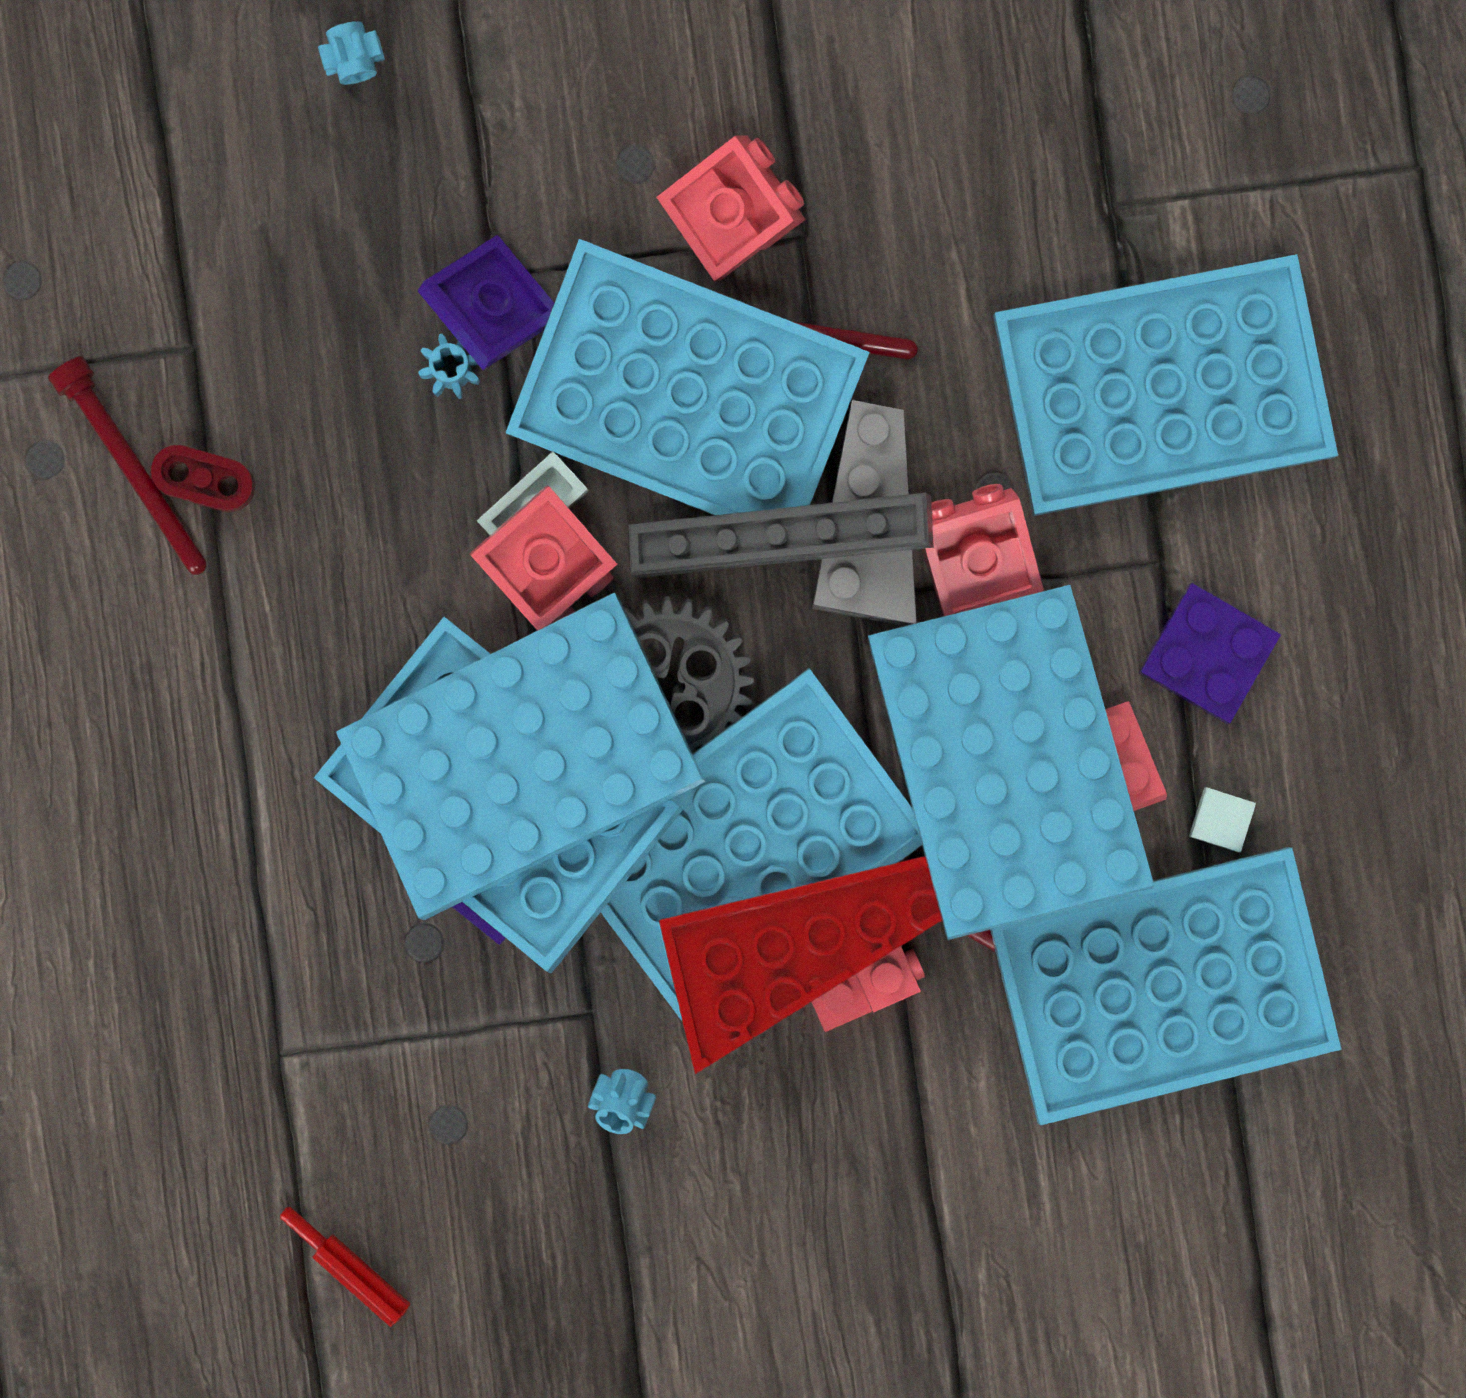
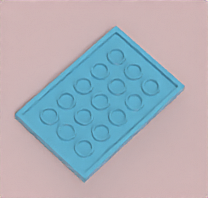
(1165, 385)
(684, 388)
(519, 756)
(1010, 762)
(780, 807)
(553, 901)
(1166, 987)

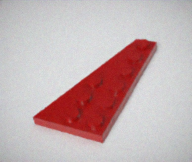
(774, 953)

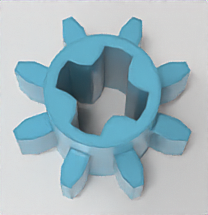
(351, 53)
(437, 361)
(622, 1101)

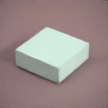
(1222, 819)

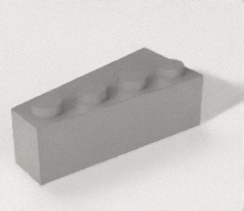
(870, 467)

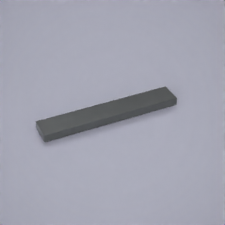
(781, 535)

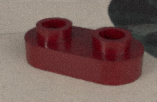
(204, 478)

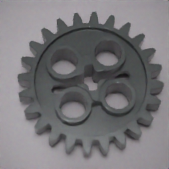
(716, 690)

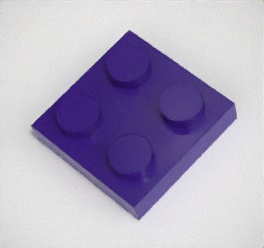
(488, 302)
(1209, 653)

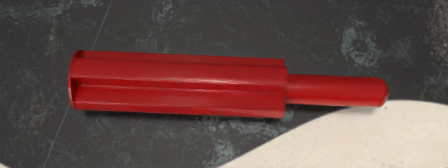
(350, 1270)

